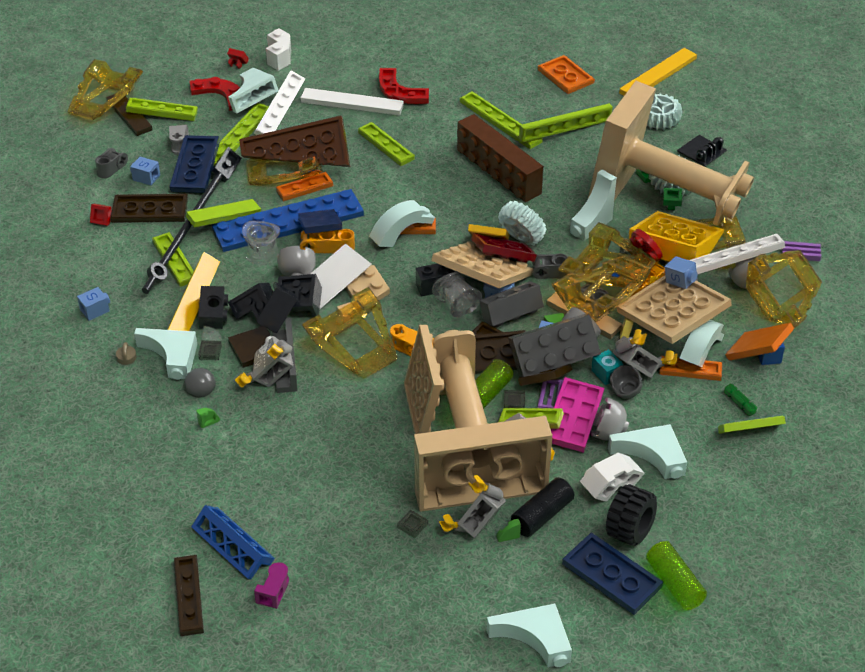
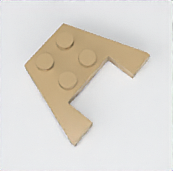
(369, 278)

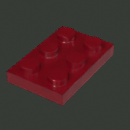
(503, 247)

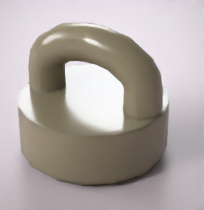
(126, 354)

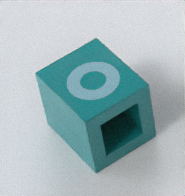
(604, 365)

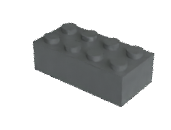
(554, 345)

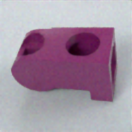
(274, 587)

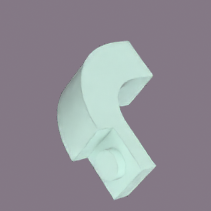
(396, 220)
(700, 342)

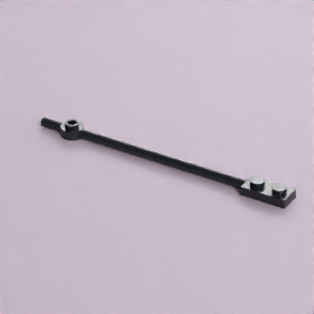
(223, 170)

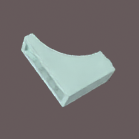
(256, 87)
(597, 208)
(173, 345)
(654, 445)
(537, 627)

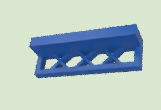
(237, 535)

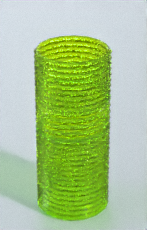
(493, 380)
(676, 575)

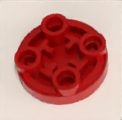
(646, 243)

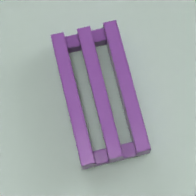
(810, 250)
(543, 390)

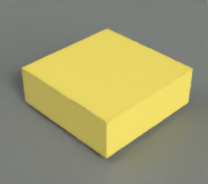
(626, 328)

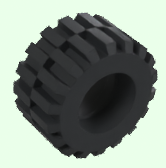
(631, 514)

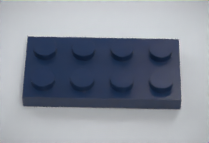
(194, 164)
(612, 573)

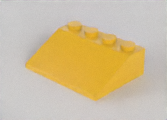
(679, 235)

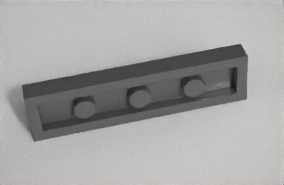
(288, 381)

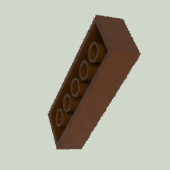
(500, 158)

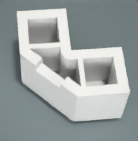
(278, 49)
(610, 474)

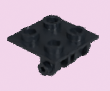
(703, 150)

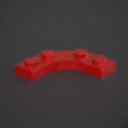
(214, 85)
(393, 90)

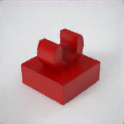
(237, 56)
(100, 214)

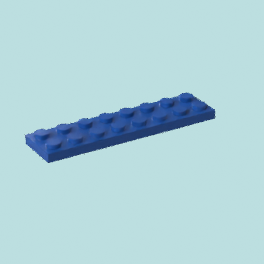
(286, 217)

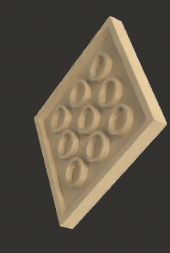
(489, 269)
(672, 310)
(423, 381)

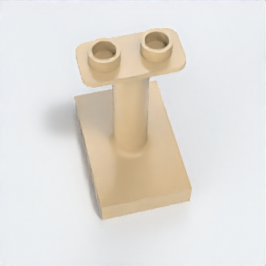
(625, 151)
(504, 454)

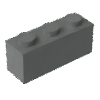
(511, 304)

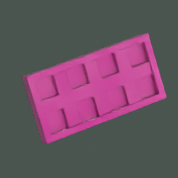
(580, 406)

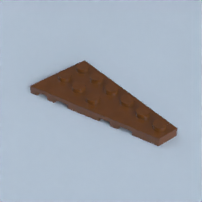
(320, 139)

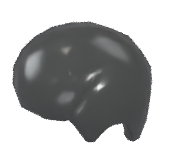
(626, 381)
(199, 382)

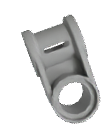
(176, 136)

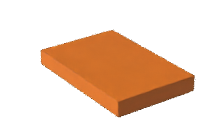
(566, 74)
(759, 341)

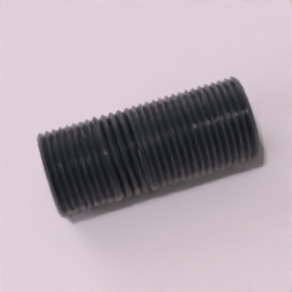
(543, 506)

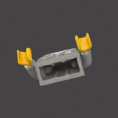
(630, 352)
(269, 363)
(480, 512)

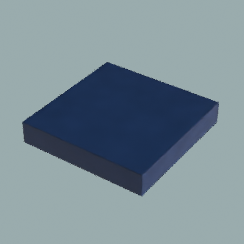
(320, 221)

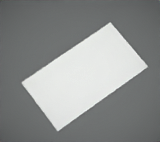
(339, 272)

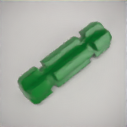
(740, 399)

